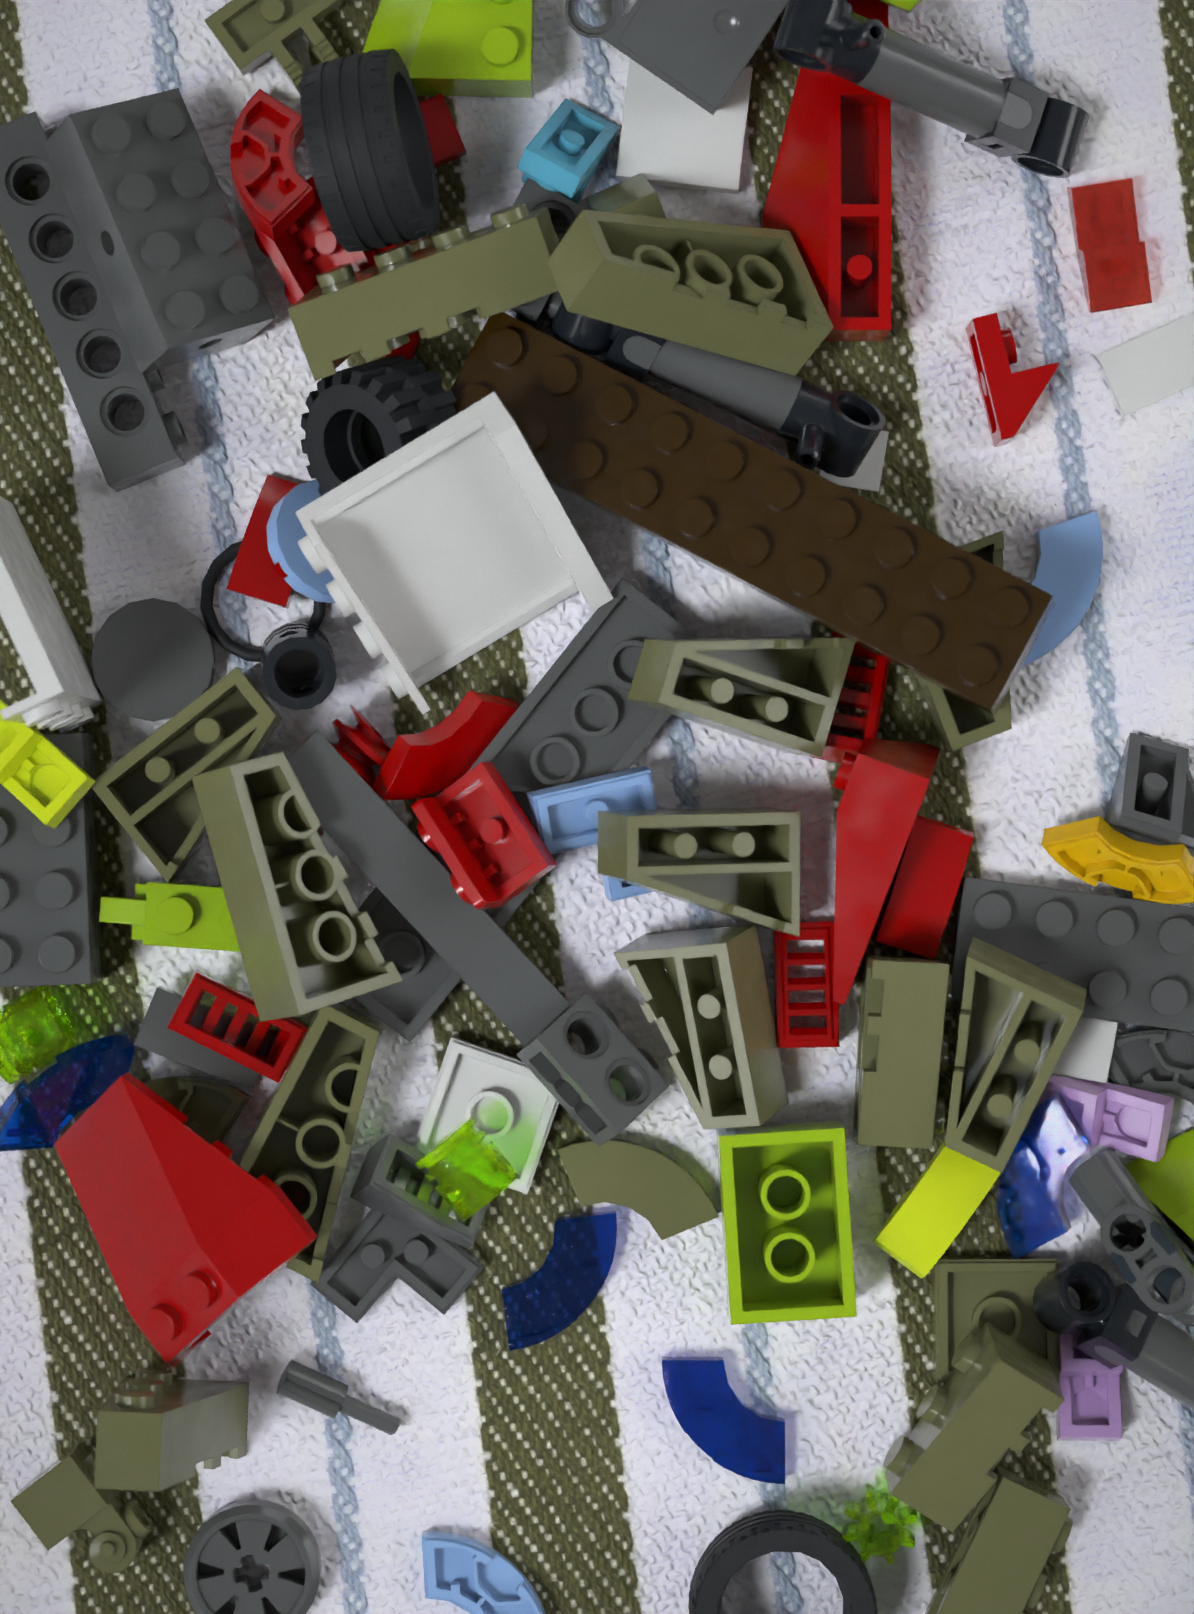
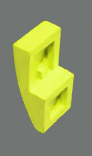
(39, 772)
(935, 1210)

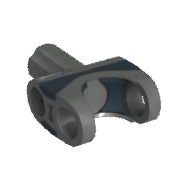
(1140, 1242)

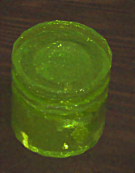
(32, 1033)
(467, 1169)

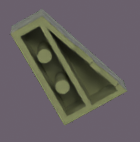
(750, 687)
(153, 785)
(715, 1018)
(1007, 1047)
(163, 1426)
(970, 1426)

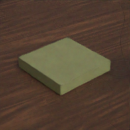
(990, 1291)

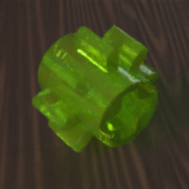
(869, 1538)

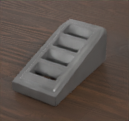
(392, 1199)

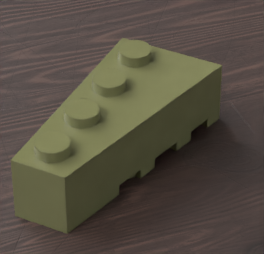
(286, 892)
(312, 1121)

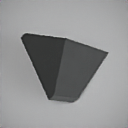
(1153, 792)

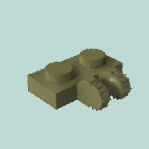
(262, 28)

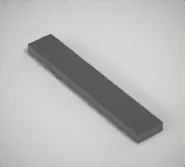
(423, 891)

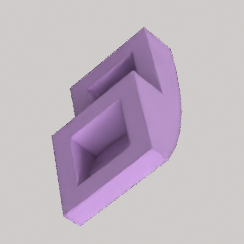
(1116, 1115)
(1090, 1396)

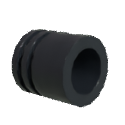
(298, 666)

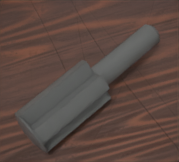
(330, 1396)

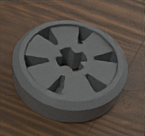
(274, 1538)

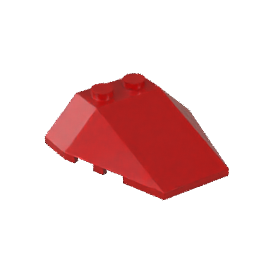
(175, 1216)

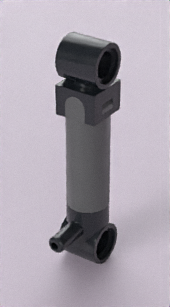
(994, 113)
(827, 427)
(1118, 1328)

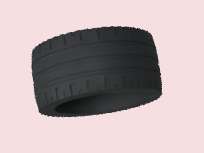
(369, 150)
(780, 1532)

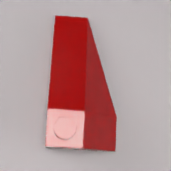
(873, 825)

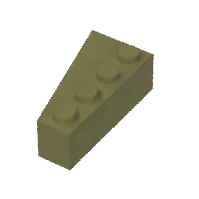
(694, 285)
(426, 288)

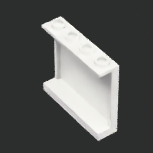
(447, 546)
(41, 637)

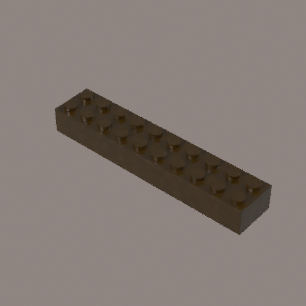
(759, 515)

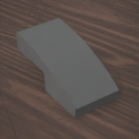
(167, 1043)

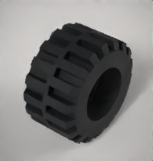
(369, 415)

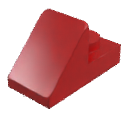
(1005, 394)

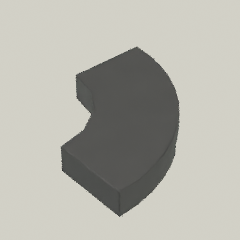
(1154, 1062)

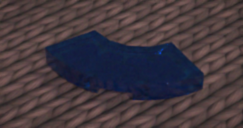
(40, 1109)
(1034, 1177)
(564, 1282)
(721, 1422)

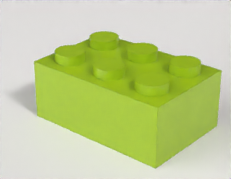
(786, 1222)

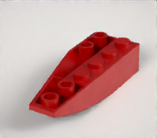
(837, 195)

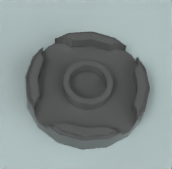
(153, 659)

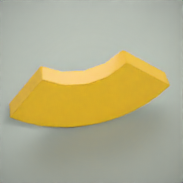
(1099, 853)

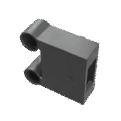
(687, 43)

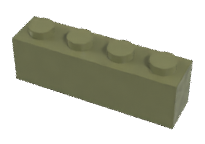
(1004, 1549)

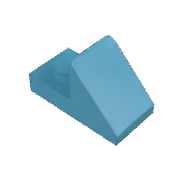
(568, 150)

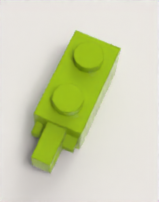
(174, 915)

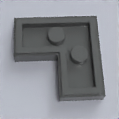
(390, 1248)

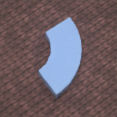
(1070, 571)
(475, 1577)

